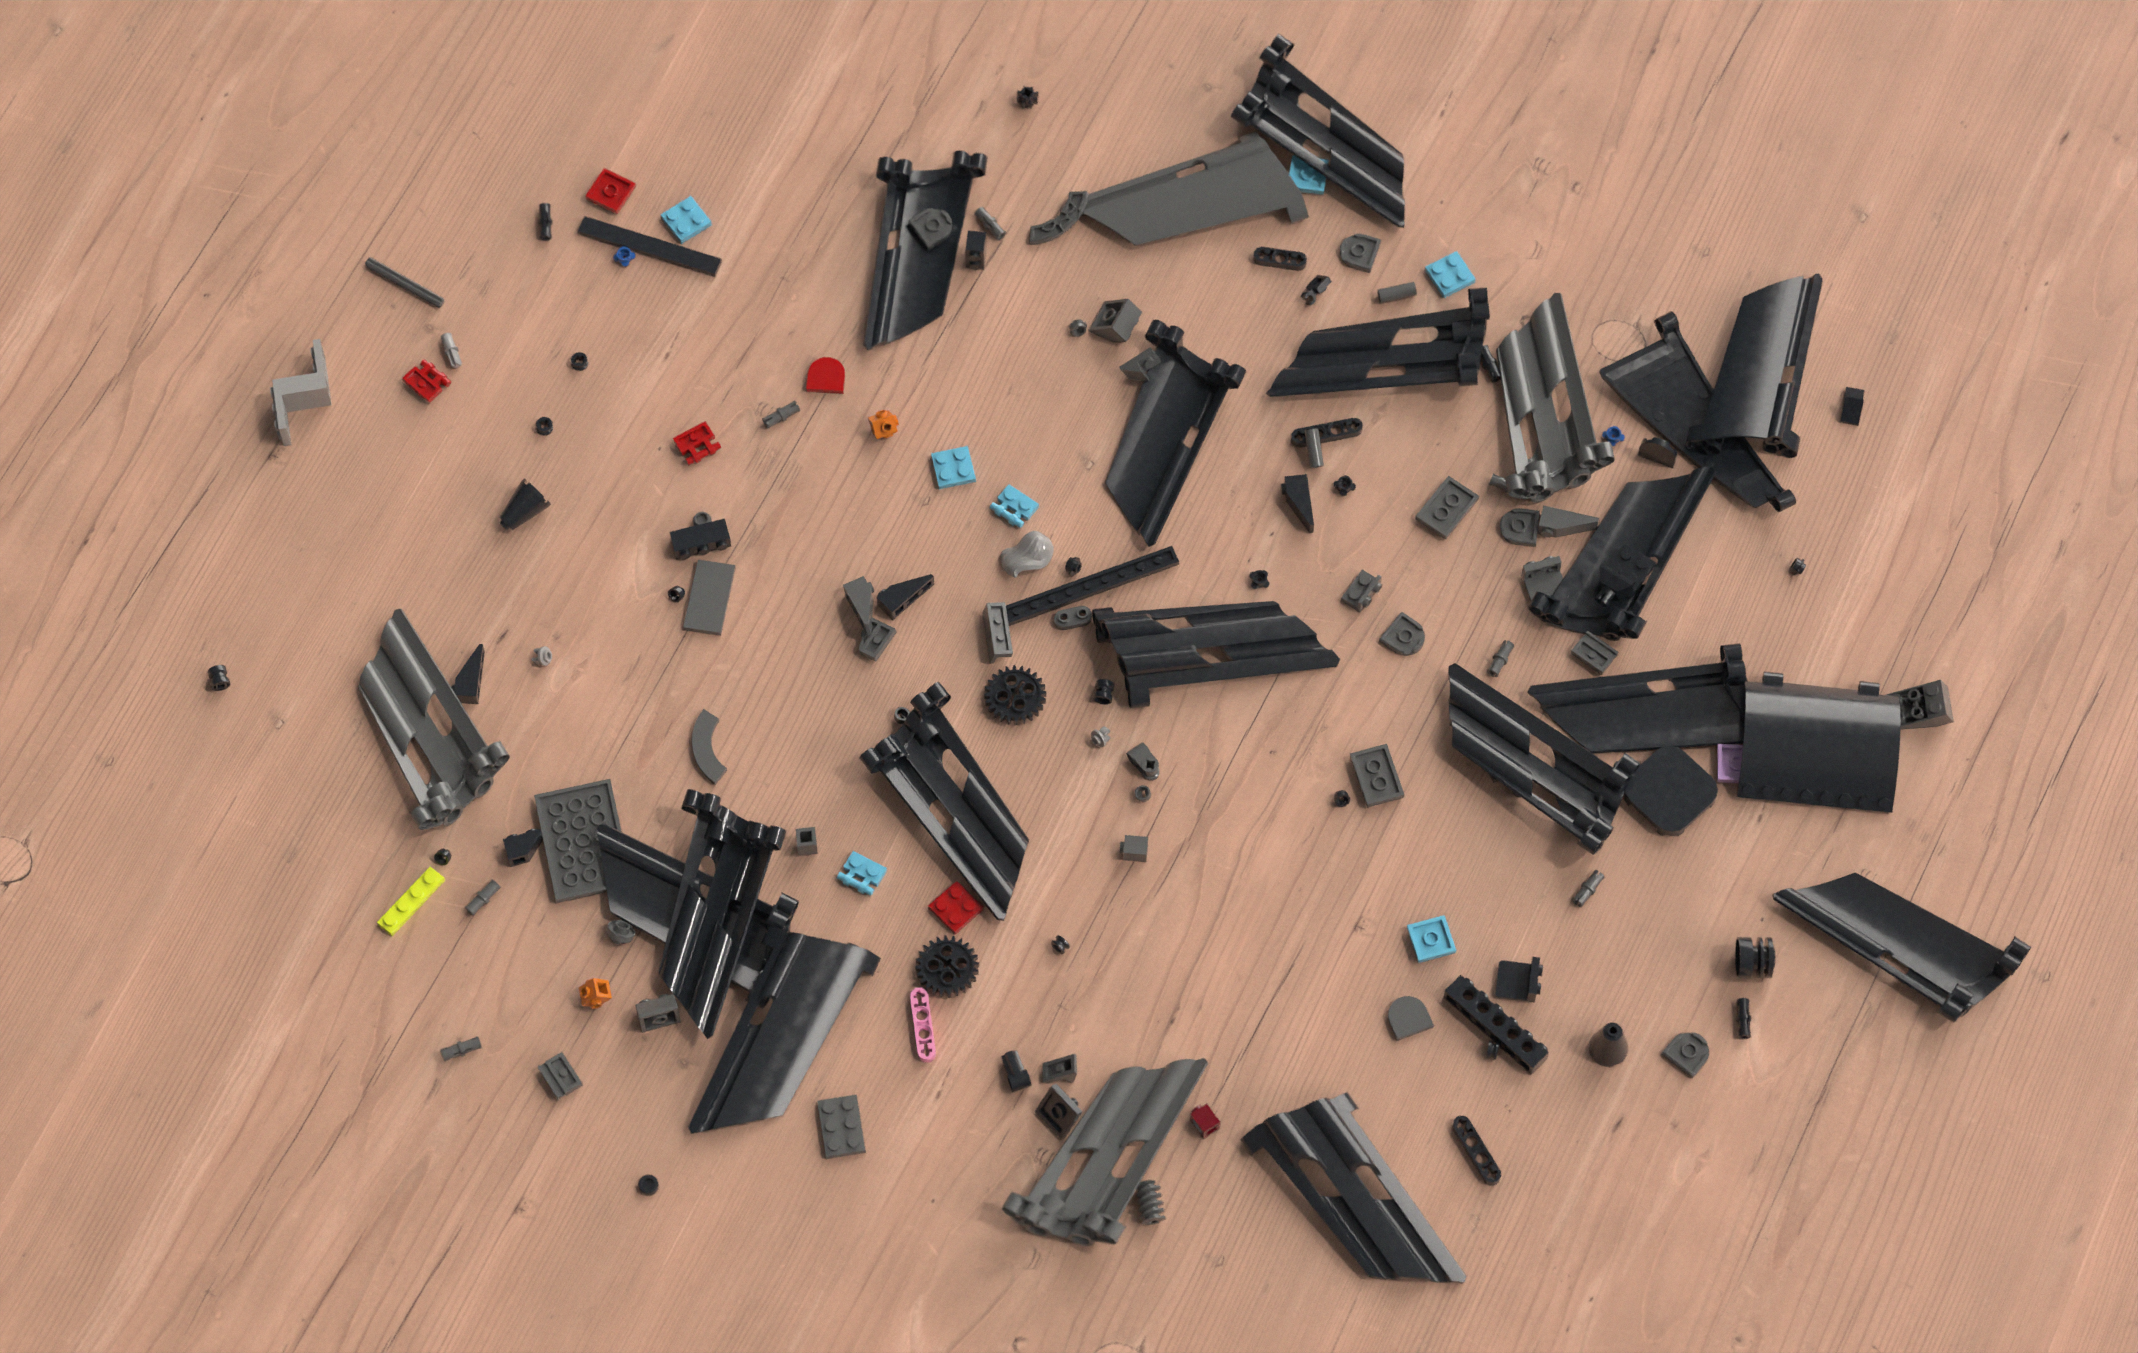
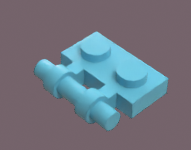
(1017, 502)
(863, 868)

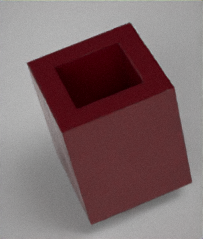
(1204, 1120)

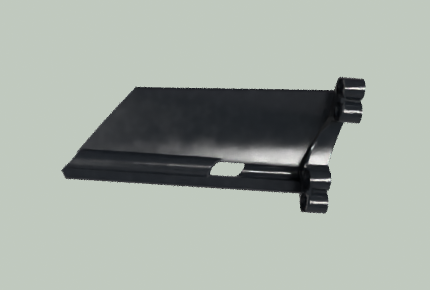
(1748, 395)
(1152, 451)
(1941, 958)
(769, 1060)

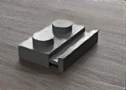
(1594, 652)
(560, 1075)

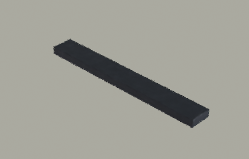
(650, 246)

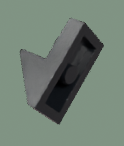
(1852, 406)

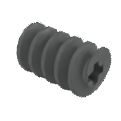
(1149, 1204)

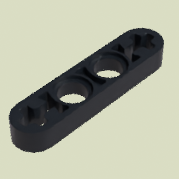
(1326, 428)
(1474, 1151)

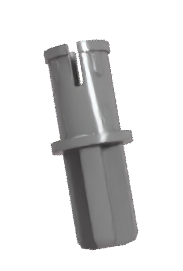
(451, 350)

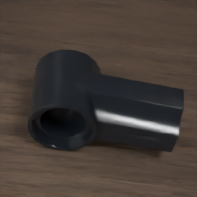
(1017, 1076)

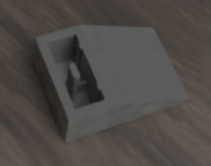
(1925, 705)

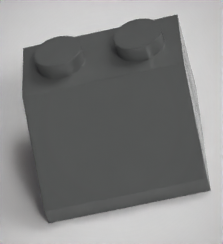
(1116, 320)
(658, 1012)

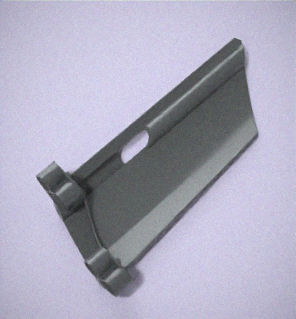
(1233, 186)

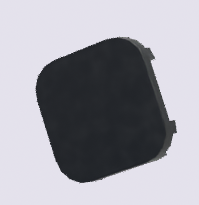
(1671, 790)

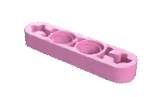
(923, 1025)

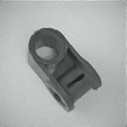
(1144, 761)

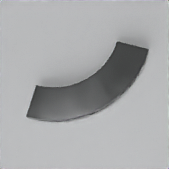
(1063, 222)
(702, 747)

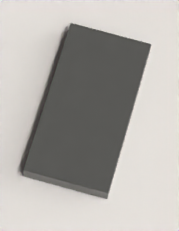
(709, 597)

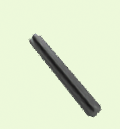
(404, 282)

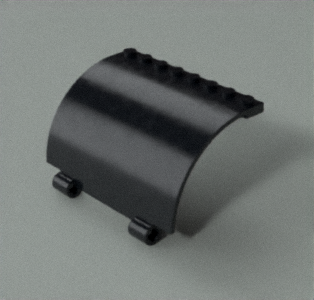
(1820, 744)

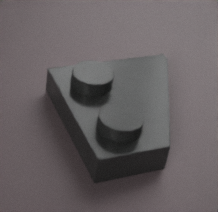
(874, 644)

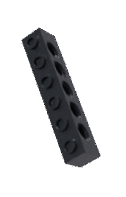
(1513, 1047)

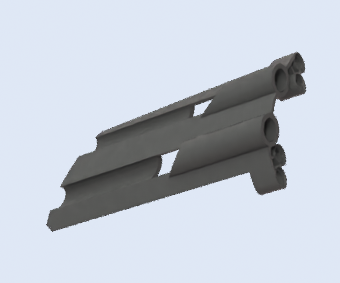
(1530, 369)
(398, 694)
(1128, 1109)

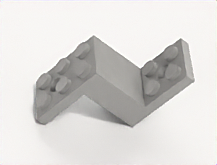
(300, 392)

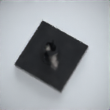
(1058, 1111)

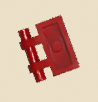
(422, 384)
(694, 438)

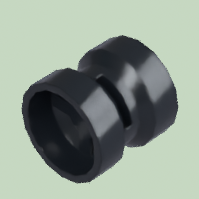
(218, 677)
(1103, 691)

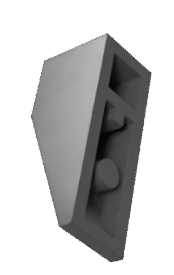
(1561, 523)
(861, 600)

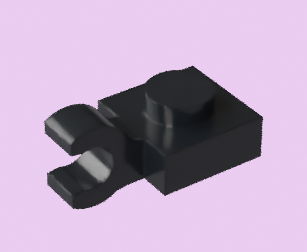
(1316, 286)

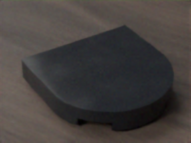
(1658, 451)

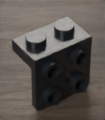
(1519, 980)

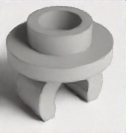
(544, 656)
(1100, 737)

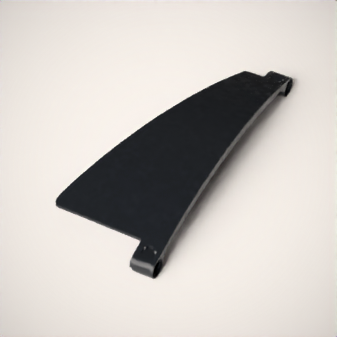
(1674, 394)

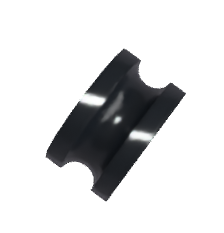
(579, 366)
(544, 431)
(1060, 944)
(1492, 1050)

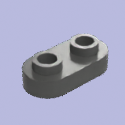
(1073, 619)

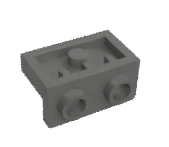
(1362, 590)

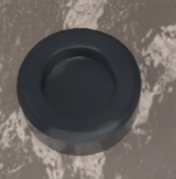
(648, 1185)

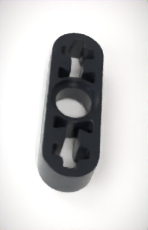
(1283, 265)

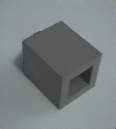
(806, 841)
(1134, 848)

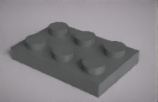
(1447, 507)
(1377, 775)
(841, 1126)

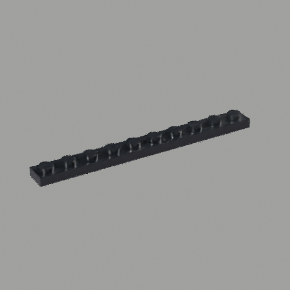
(1091, 585)

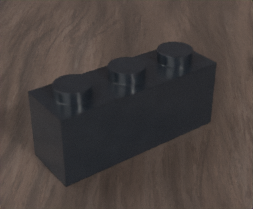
(700, 539)

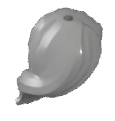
(1030, 553)

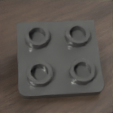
(1542, 576)

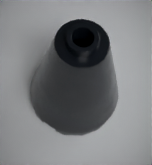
(523, 506)
(1609, 1045)

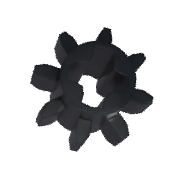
(1027, 97)

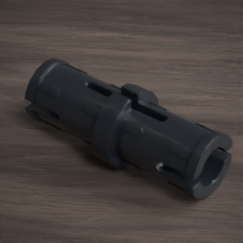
(545, 221)
(1490, 364)
(1743, 1018)

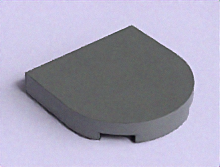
(932, 226)
(1360, 251)
(1520, 527)
(1404, 636)
(1408, 1017)
(1687, 1052)

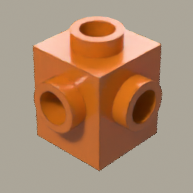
(883, 424)
(595, 993)

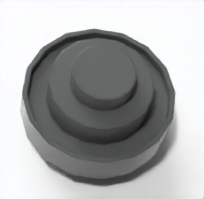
(620, 932)

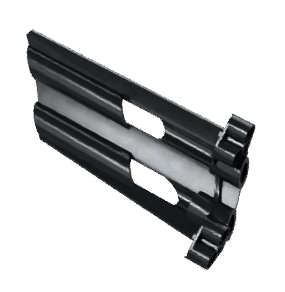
(1359, 156)
(1497, 738)
(984, 836)
(1382, 1235)

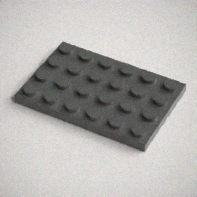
(571, 837)

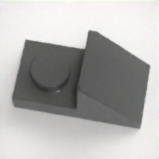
(1136, 367)
(1060, 1069)

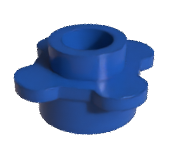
(624, 251)
(1614, 430)

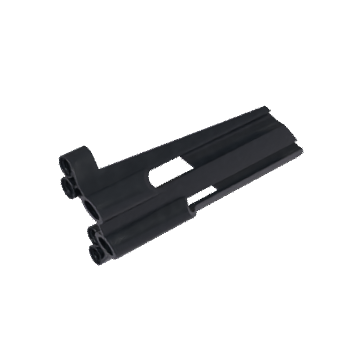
(1344, 355)
(1252, 635)
(697, 949)

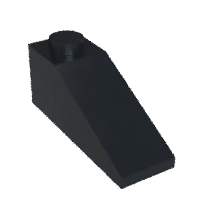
(1298, 498)
(901, 595)
(469, 679)

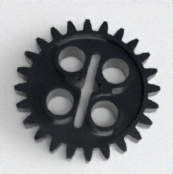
(999, 688)
(935, 978)

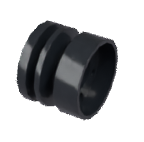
(1754, 957)

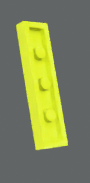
(411, 901)

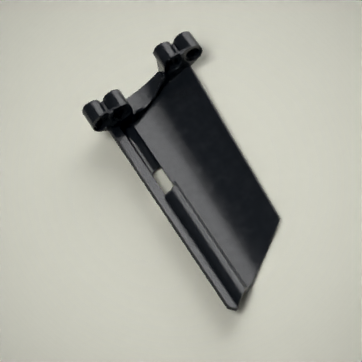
(910, 280)
(1646, 518)
(1627, 715)
(644, 890)

